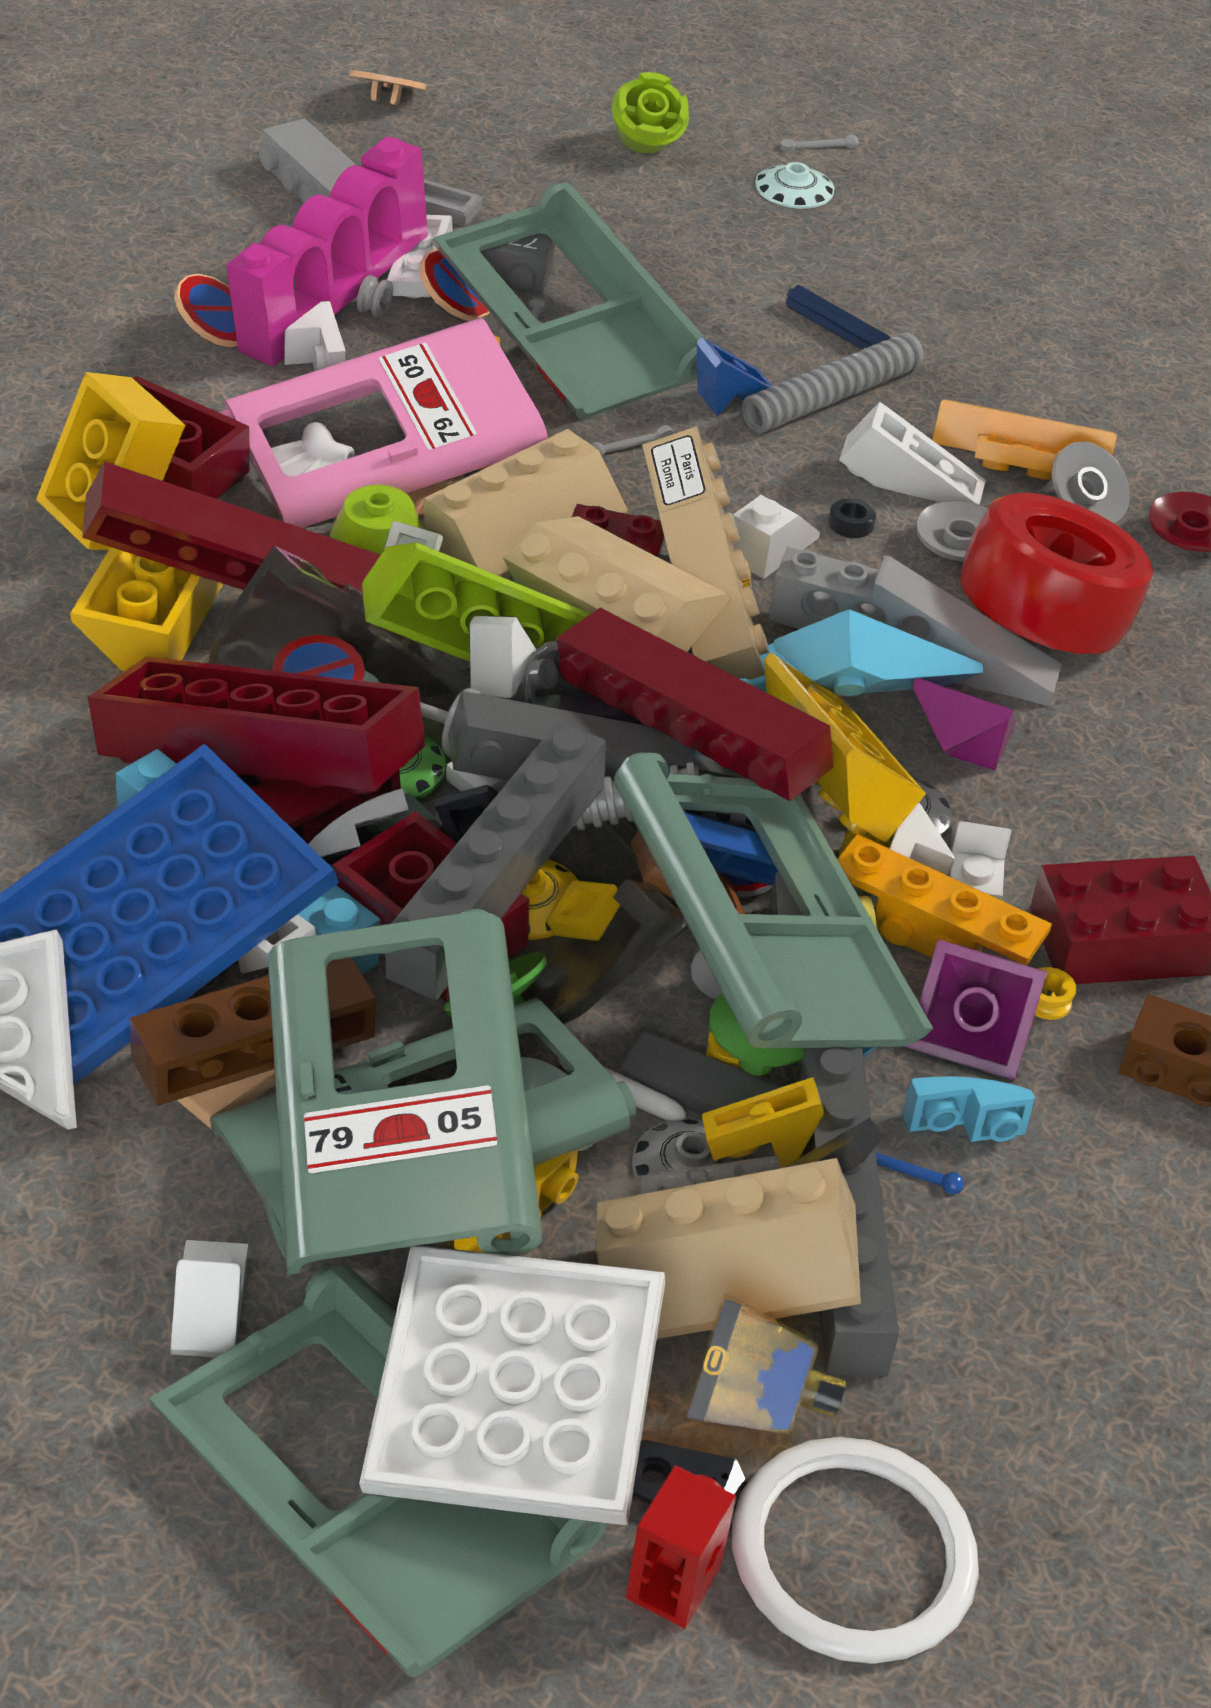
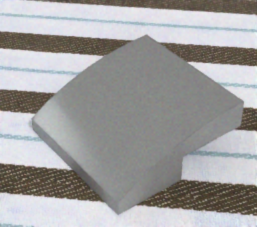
(341, 835)

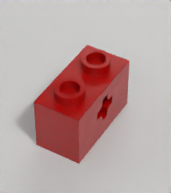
(680, 1546)

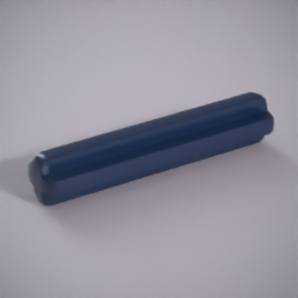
(833, 318)

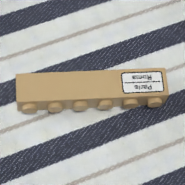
(701, 544)

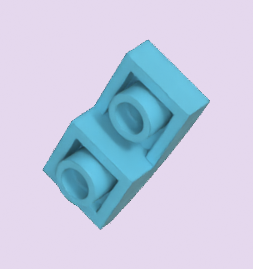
(984, 1107)

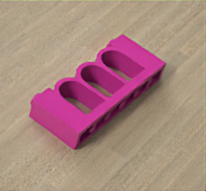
(366, 224)

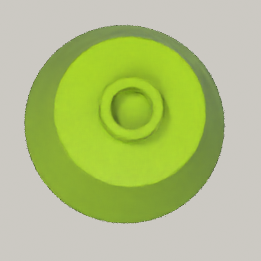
(649, 113)
(369, 514)

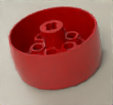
(1055, 573)

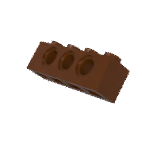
(231, 1036)
(1171, 1050)

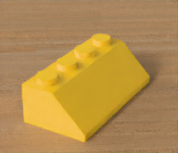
(142, 608)
(866, 778)

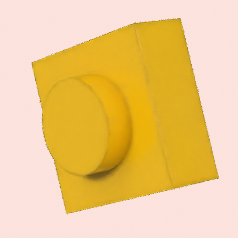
(584, 910)

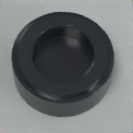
(852, 518)

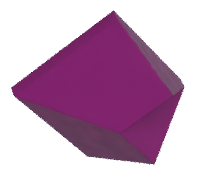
(965, 724)
(979, 1008)

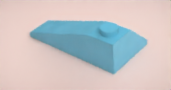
(868, 656)

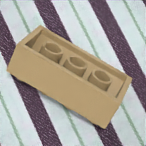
(497, 505)
(598, 570)
(764, 1237)

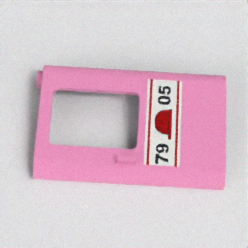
(448, 394)

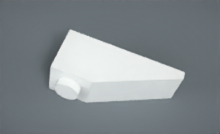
(906, 461)

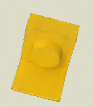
(778, 1116)

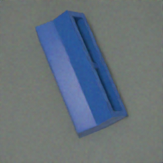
(734, 849)

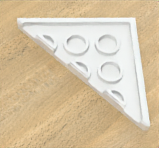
(36, 1026)

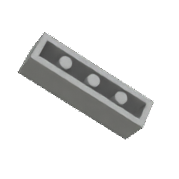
(302, 158)

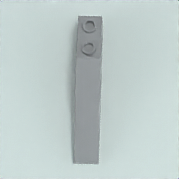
(818, 587)

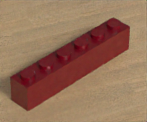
(204, 532)
(696, 703)

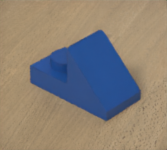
(724, 376)

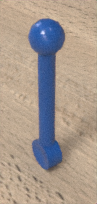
(951, 1182)

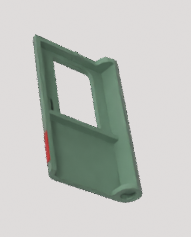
(599, 354)
(402, 1568)

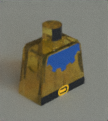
(759, 1373)

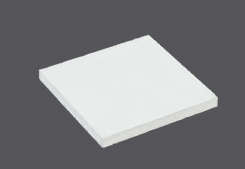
(515, 1384)

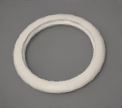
(825, 1637)

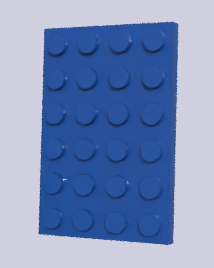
(163, 898)

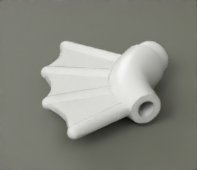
(312, 452)

